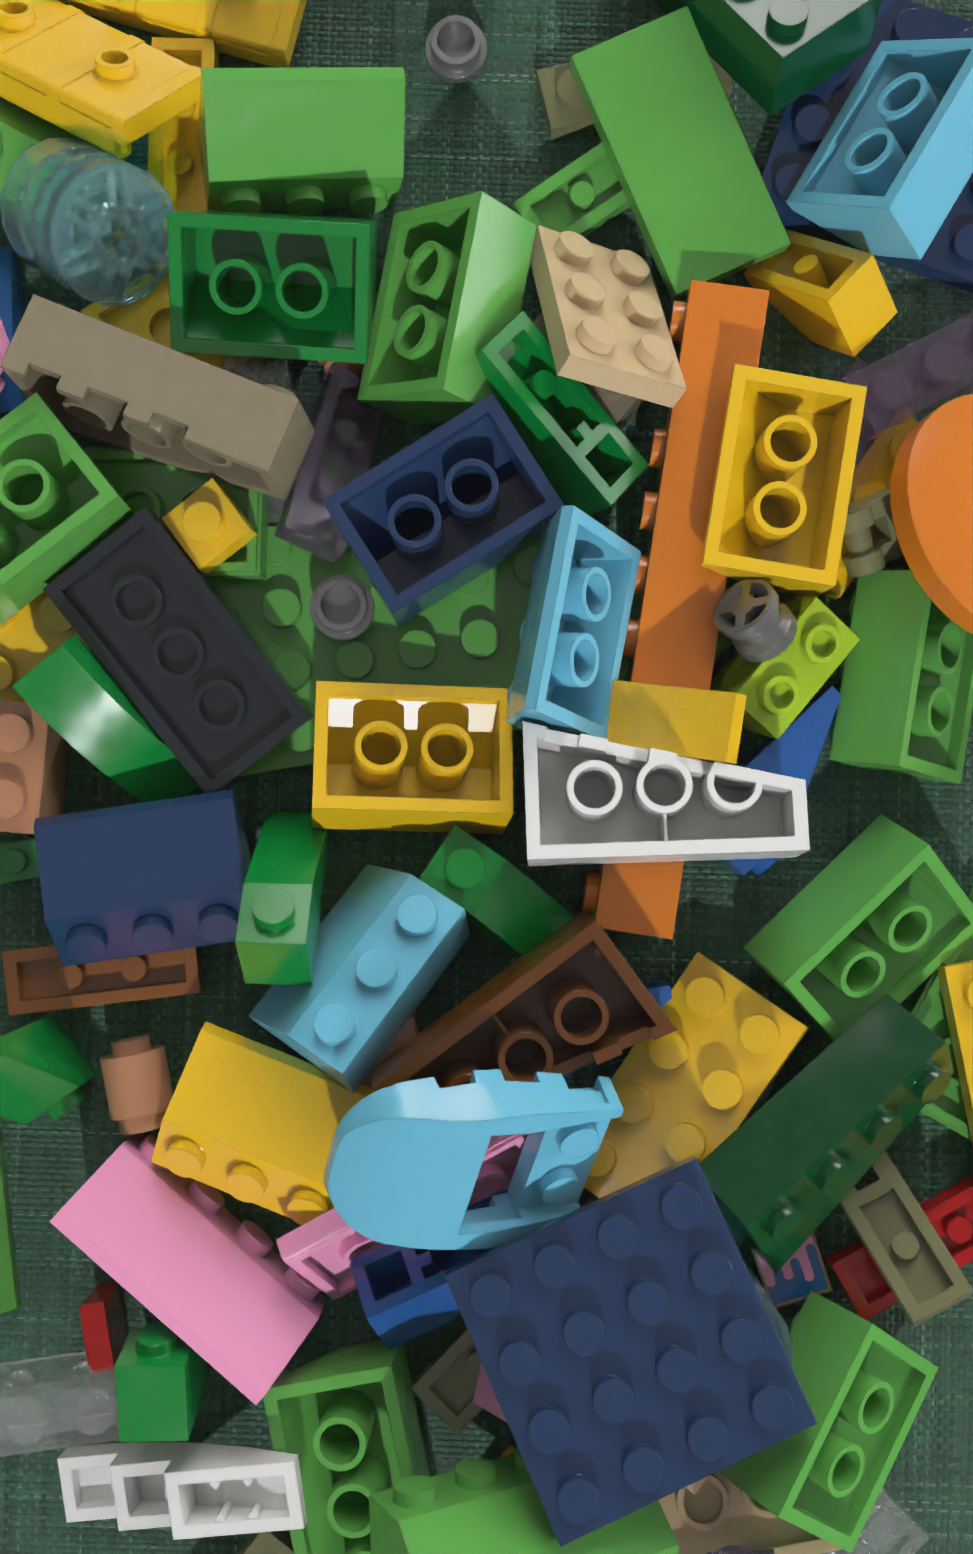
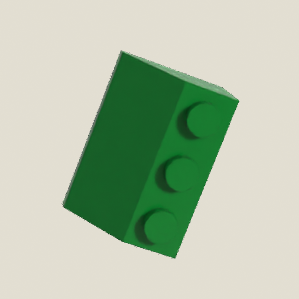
(271, 285)

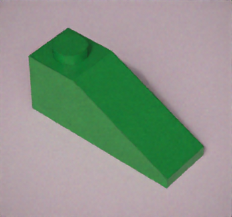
(558, 419)
(495, 894)
(282, 901)
(40, 1071)

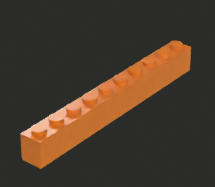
(675, 625)

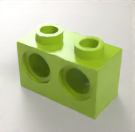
(785, 684)

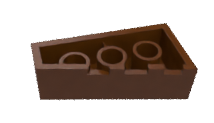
(546, 1012)

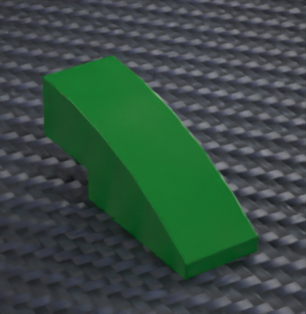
(102, 723)

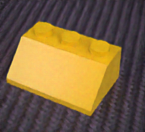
(783, 479)
(412, 758)
(254, 1124)

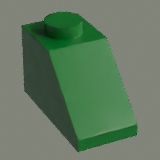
(158, 1385)

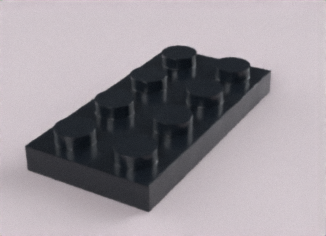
(178, 651)

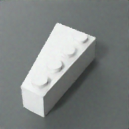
(643, 805)

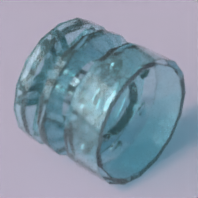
(87, 220)

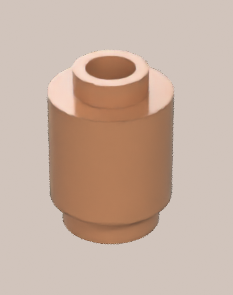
(136, 1084)

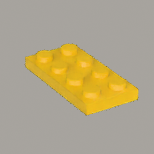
(697, 1082)

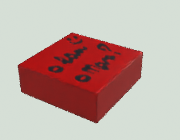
(103, 1325)

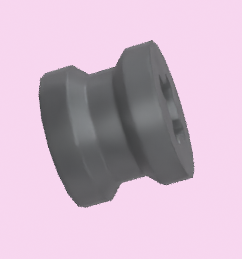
(755, 620)

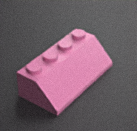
(193, 1265)

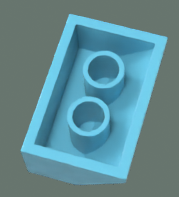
(895, 150)
(573, 626)
(371, 972)

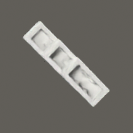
(184, 1487)

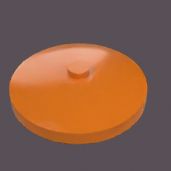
(935, 507)

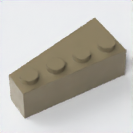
(158, 400)

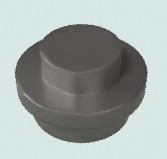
(456, 49)
(342, 607)

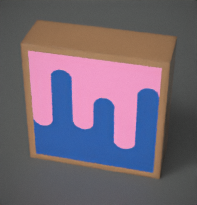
(797, 1277)

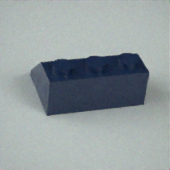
(444, 509)
(142, 876)

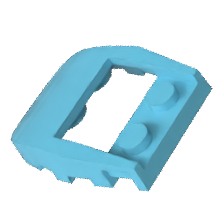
(415, 1150)

